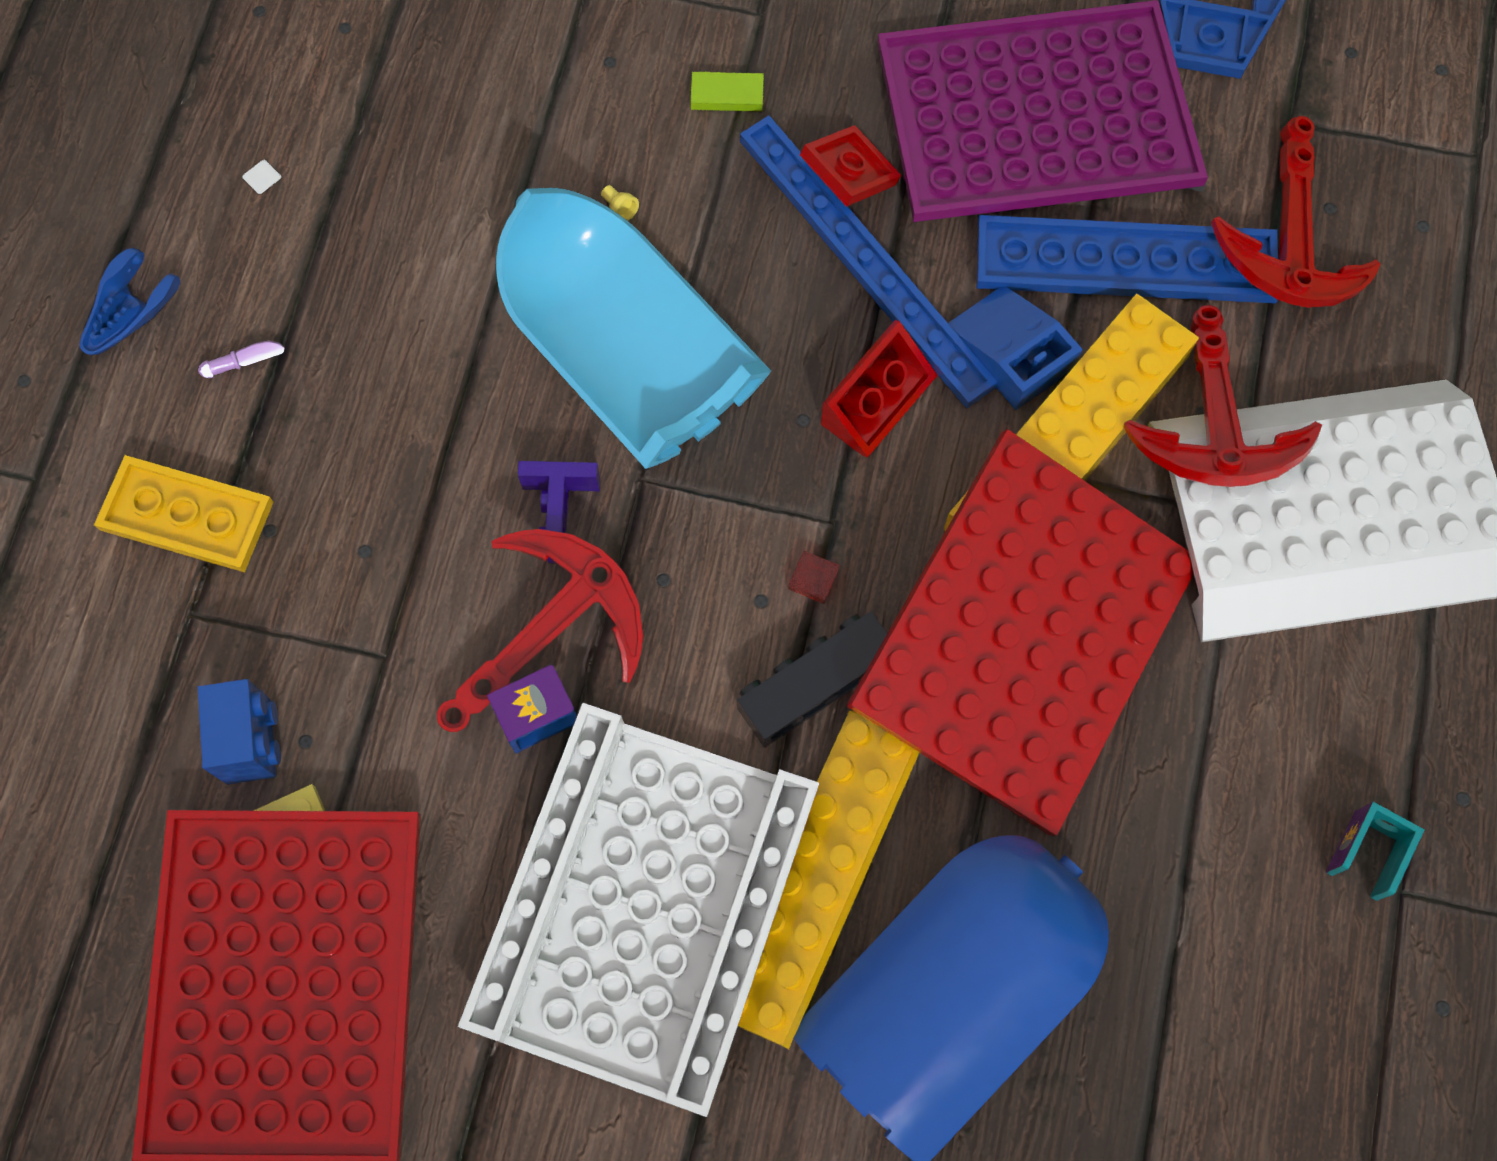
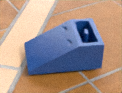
(1017, 344)

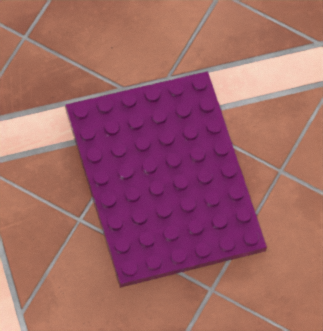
(1039, 111)

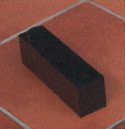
(812, 681)

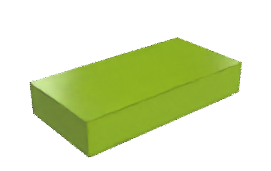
(727, 91)

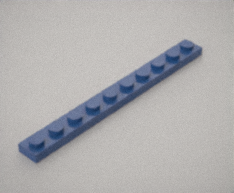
(869, 262)

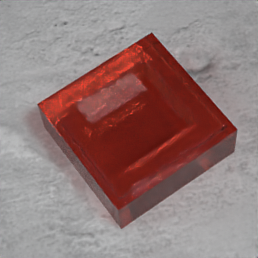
(814, 577)

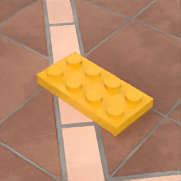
(184, 513)

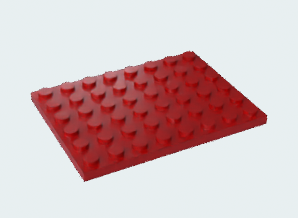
(1025, 633)
(279, 987)

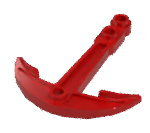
(1293, 275)
(1226, 457)
(568, 604)

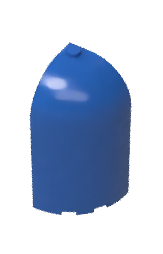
(959, 990)

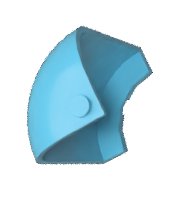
(620, 323)

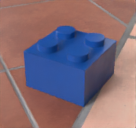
(238, 732)

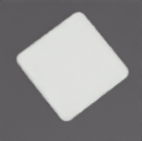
(261, 176)

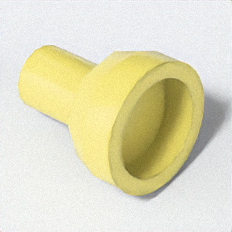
(622, 203)

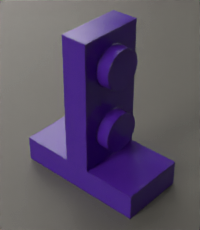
(556, 481)

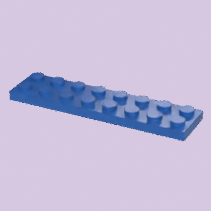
(1112, 259)

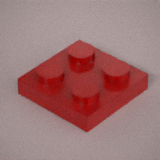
(850, 165)

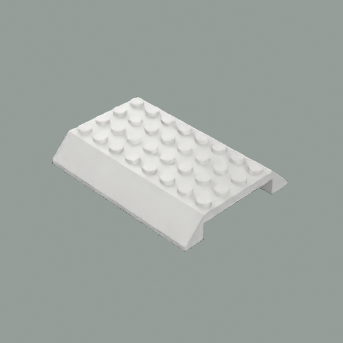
(1370, 524)
(640, 911)

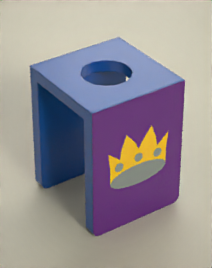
(533, 708)

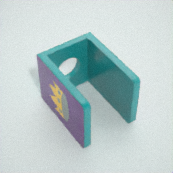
(1406, 836)

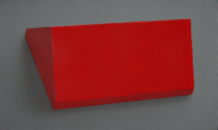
(877, 391)

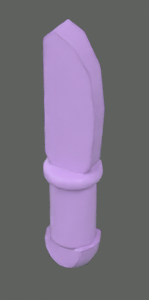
(244, 356)

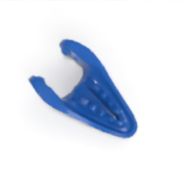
(119, 312)

